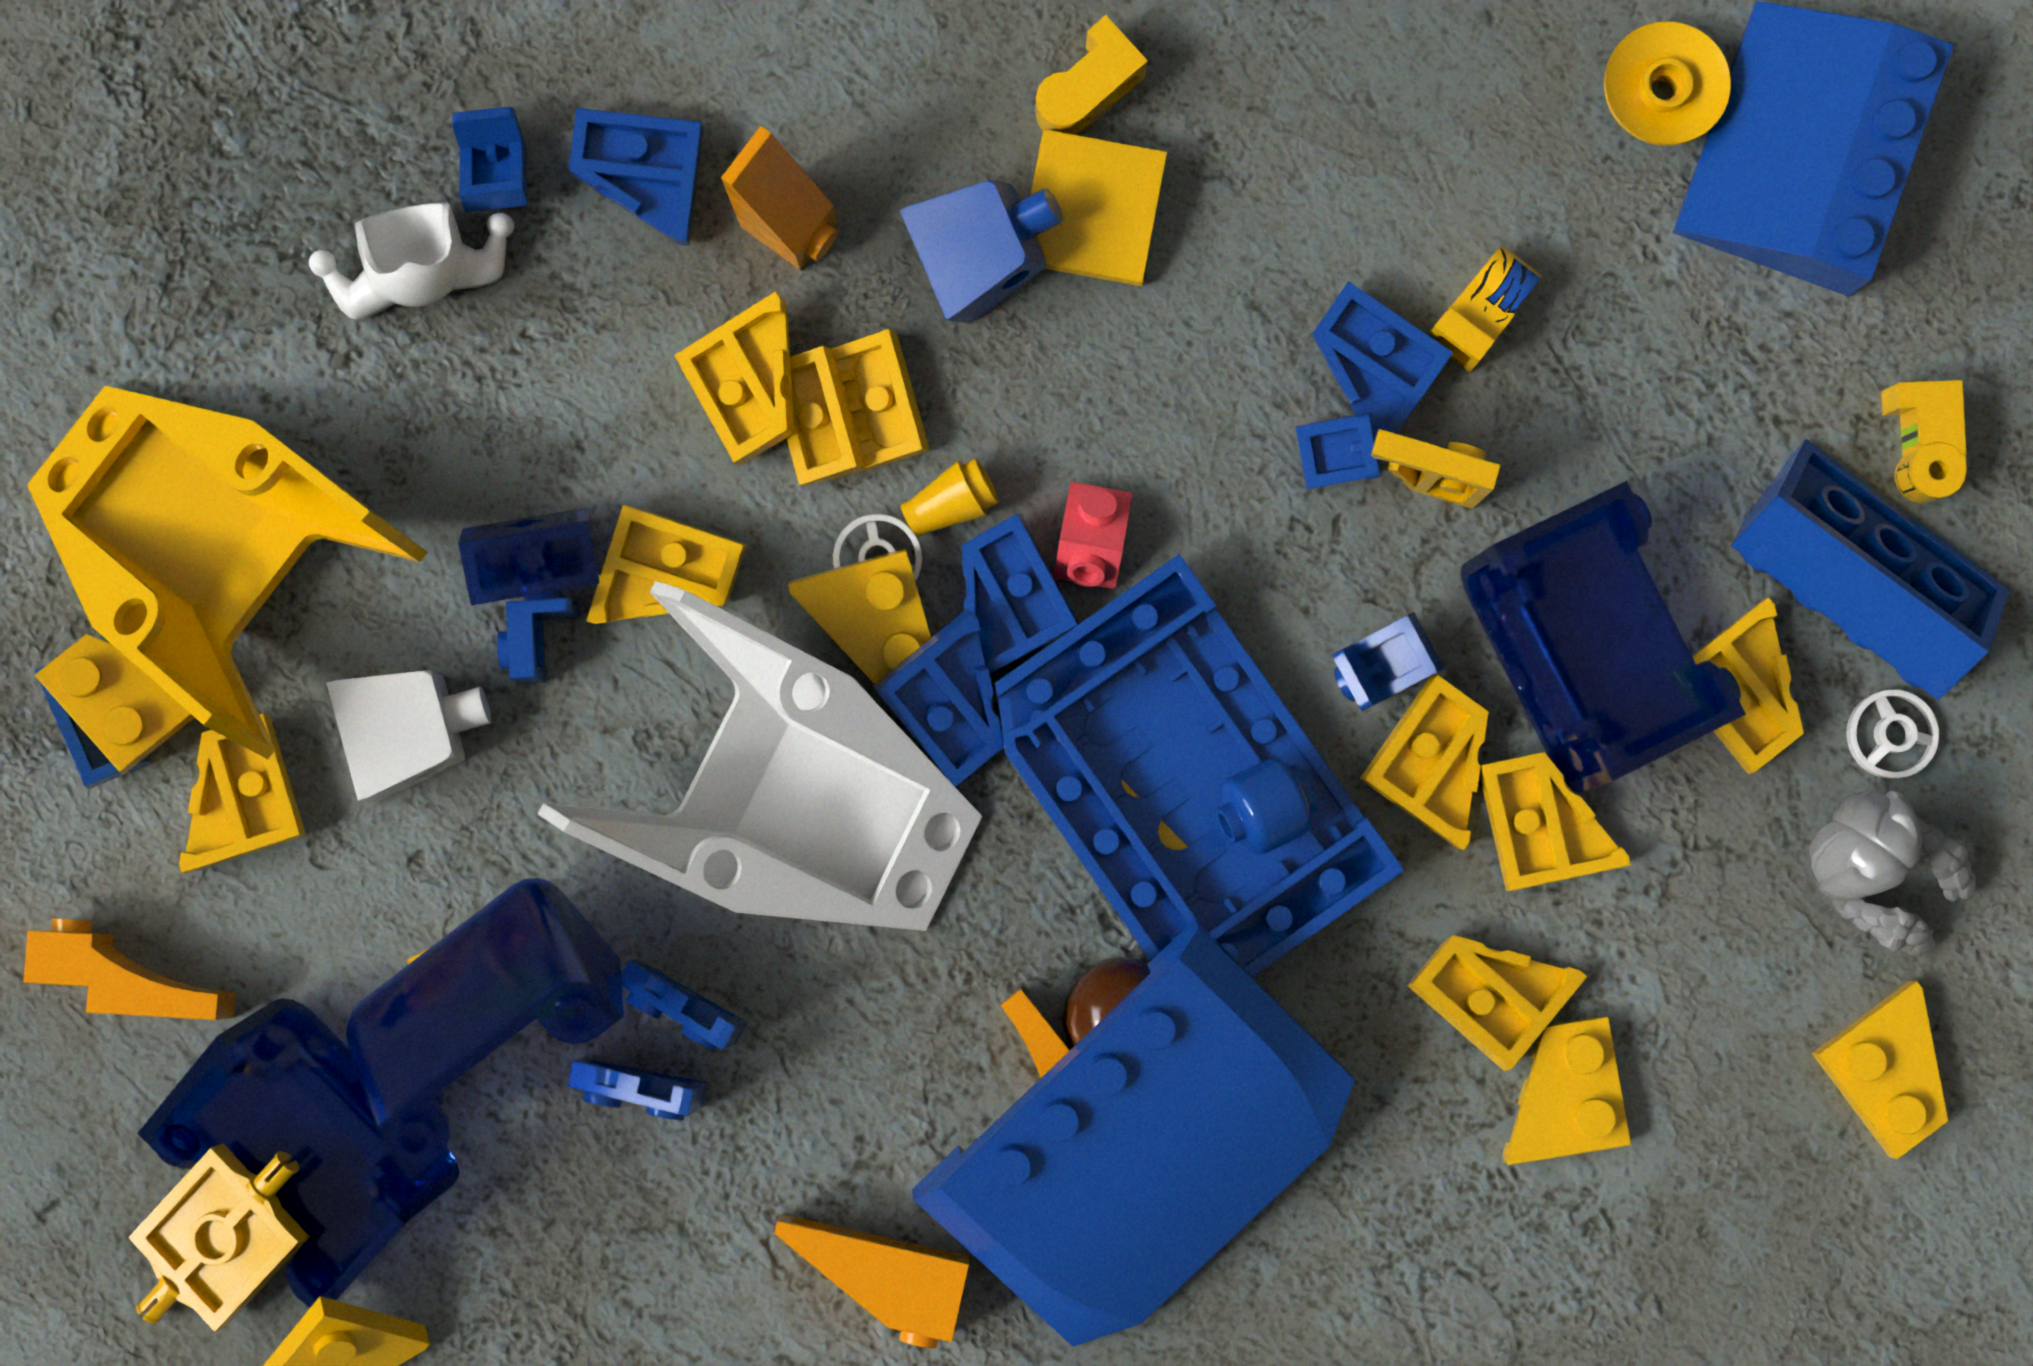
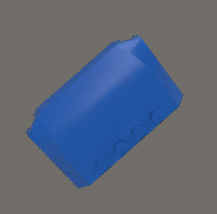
(1174, 709)
(1144, 1145)

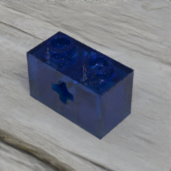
(529, 556)

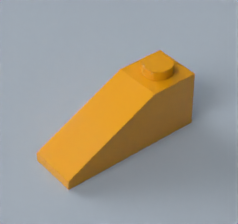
(779, 201)
(892, 1279)

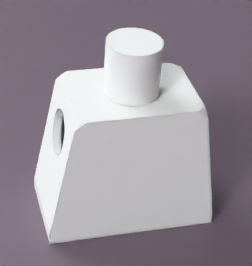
(402, 728)

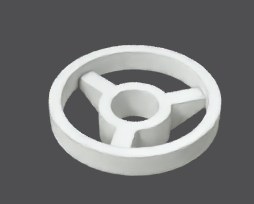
(874, 540)
(1883, 745)

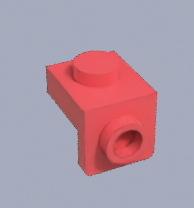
(1092, 535)

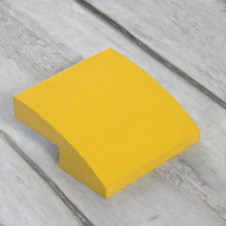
(1106, 205)
(853, 409)

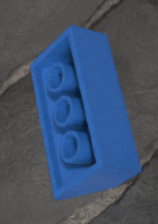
(1873, 571)

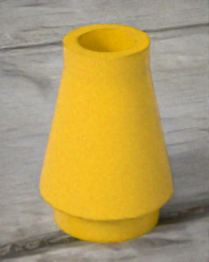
(952, 498)

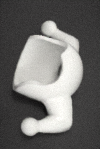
(413, 260)

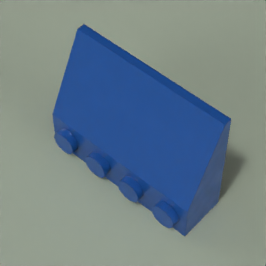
(1814, 143)

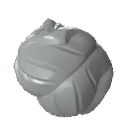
(1871, 850)

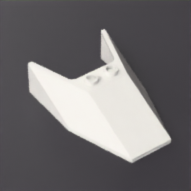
(801, 799)

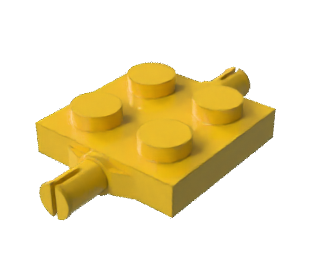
(218, 1237)

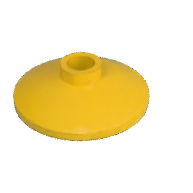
(1684, 61)

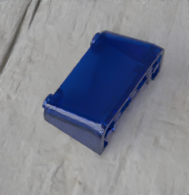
(1595, 642)
(466, 997)
(294, 1089)

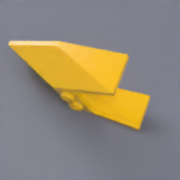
(181, 535)

